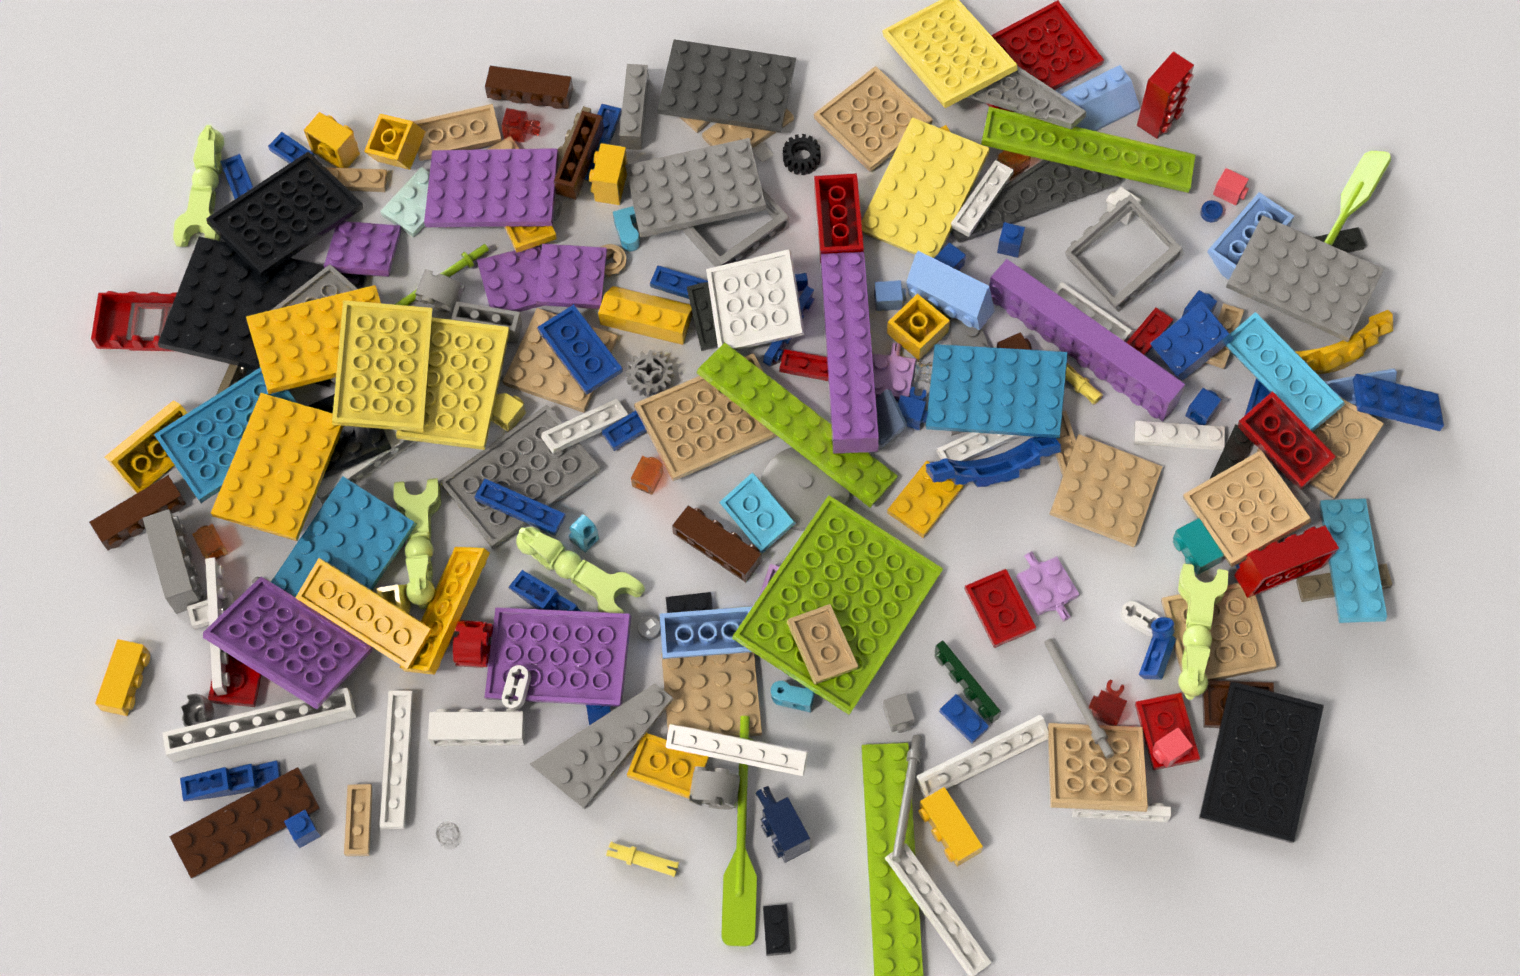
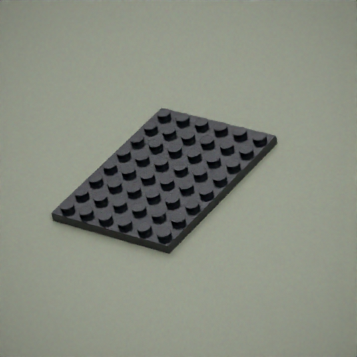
(220, 293)

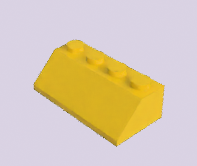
(645, 314)
(140, 456)

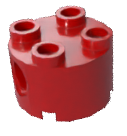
(472, 644)

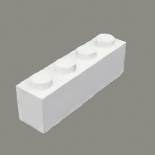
(476, 728)

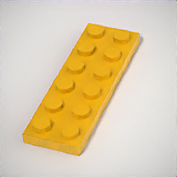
(448, 605)
(364, 613)

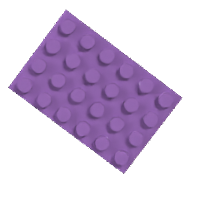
(491, 188)
(287, 642)
(568, 654)

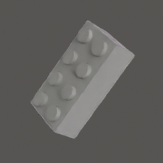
(173, 560)

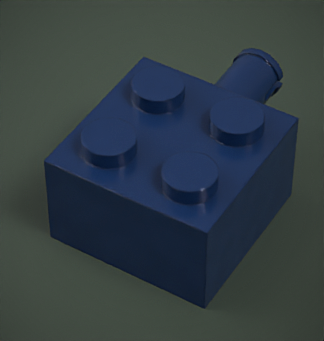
(783, 826)

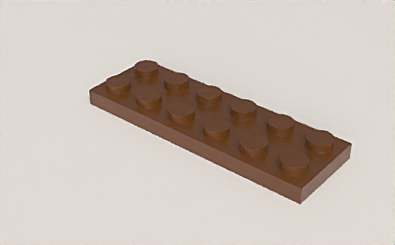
(243, 823)

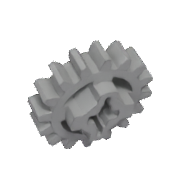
(639, 370)

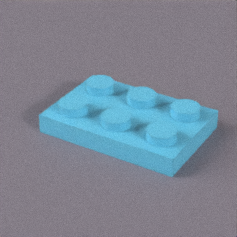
(757, 512)

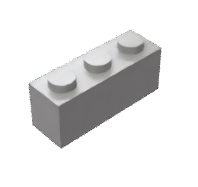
(489, 315)

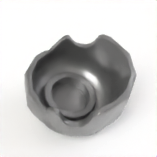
(197, 710)

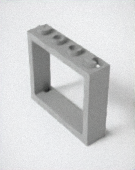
(750, 244)
(1149, 275)

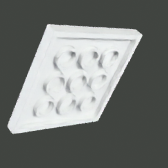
(755, 301)

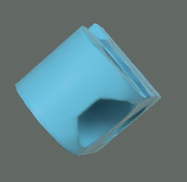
(627, 233)
(583, 533)
(792, 696)

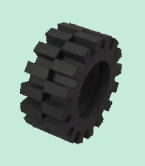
(801, 164)

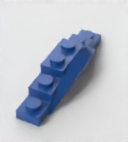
(994, 468)

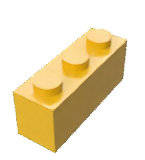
(122, 677)
(949, 827)

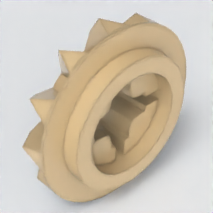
(619, 259)

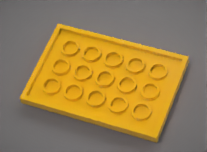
(302, 340)
(277, 467)

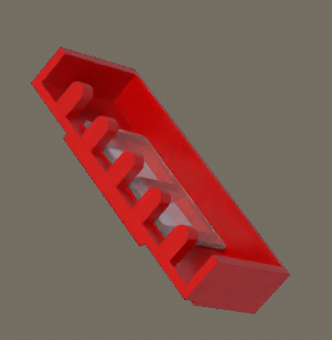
(130, 320)

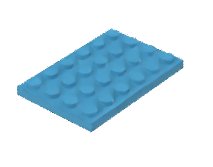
(997, 391)
(209, 435)
(351, 534)

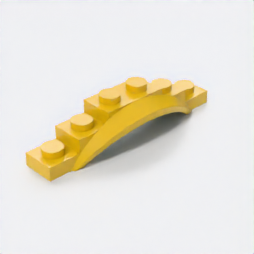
(1344, 353)

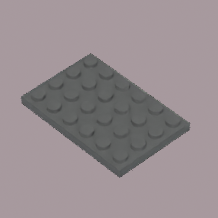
(726, 85)

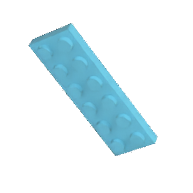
(1283, 372)
(1355, 563)

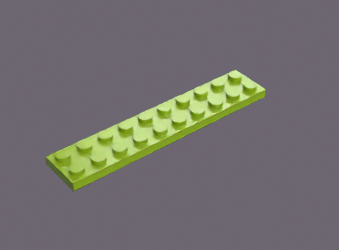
(1089, 150)
(794, 423)
(892, 908)

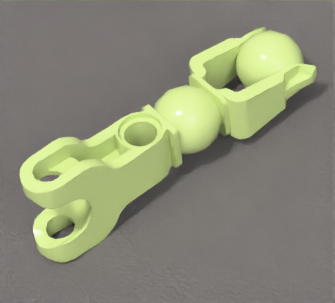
(202, 193)
(419, 546)
(586, 576)
(1197, 637)

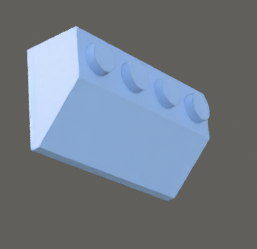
(1104, 98)
(1232, 243)
(950, 291)
(701, 632)

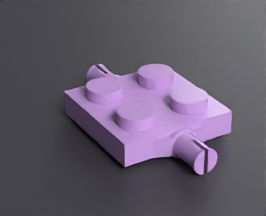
(893, 373)
(1047, 586)

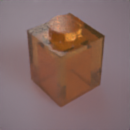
(1014, 161)
(647, 474)
(210, 542)

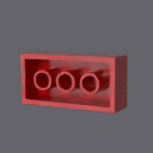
(1165, 95)
(838, 214)
(1286, 441)
(1286, 560)

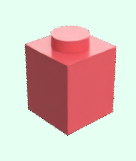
(1231, 187)
(1171, 748)

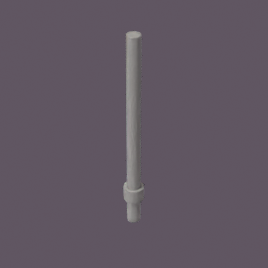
(1098, 734)
(913, 759)

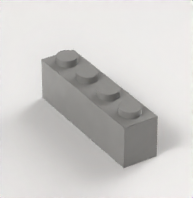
(634, 106)

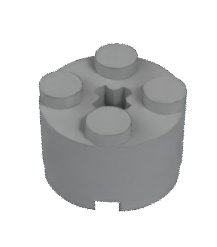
(439, 291)
(715, 788)

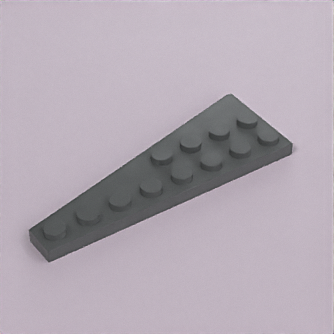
(1037, 191)

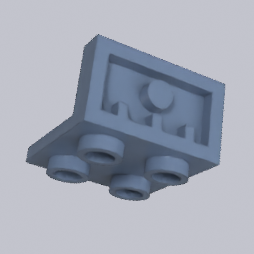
(889, 418)

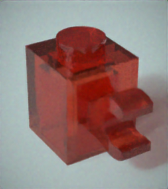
(517, 125)
(1108, 705)

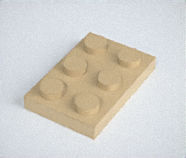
(822, 644)

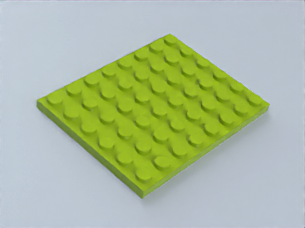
(865, 577)

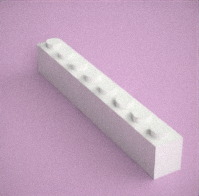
(256, 726)

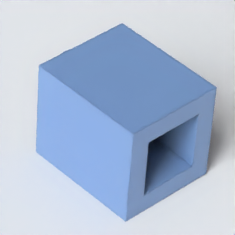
(889, 295)

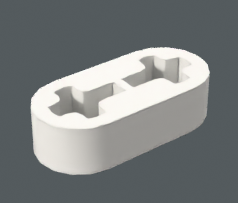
(1135, 621)
(511, 686)

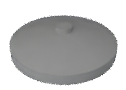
(800, 486)

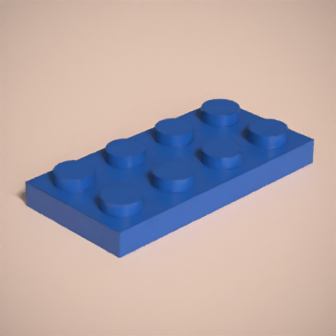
(580, 349)
(1397, 402)

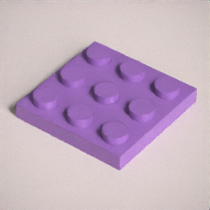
(363, 248)
(571, 276)
(511, 279)

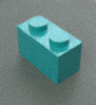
(1197, 546)

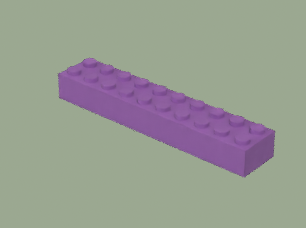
(1085, 340)
(849, 353)

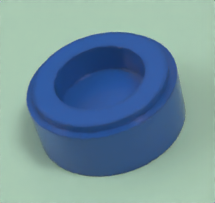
(1211, 211)
(1163, 628)

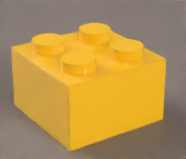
(332, 141)
(394, 141)
(609, 174)
(918, 326)

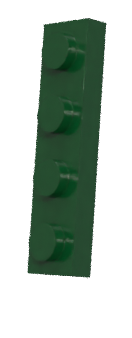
(961, 675)

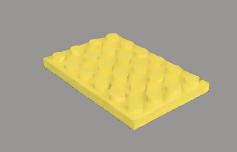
(949, 51)
(923, 189)
(382, 366)
(461, 383)

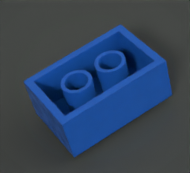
(1191, 341)

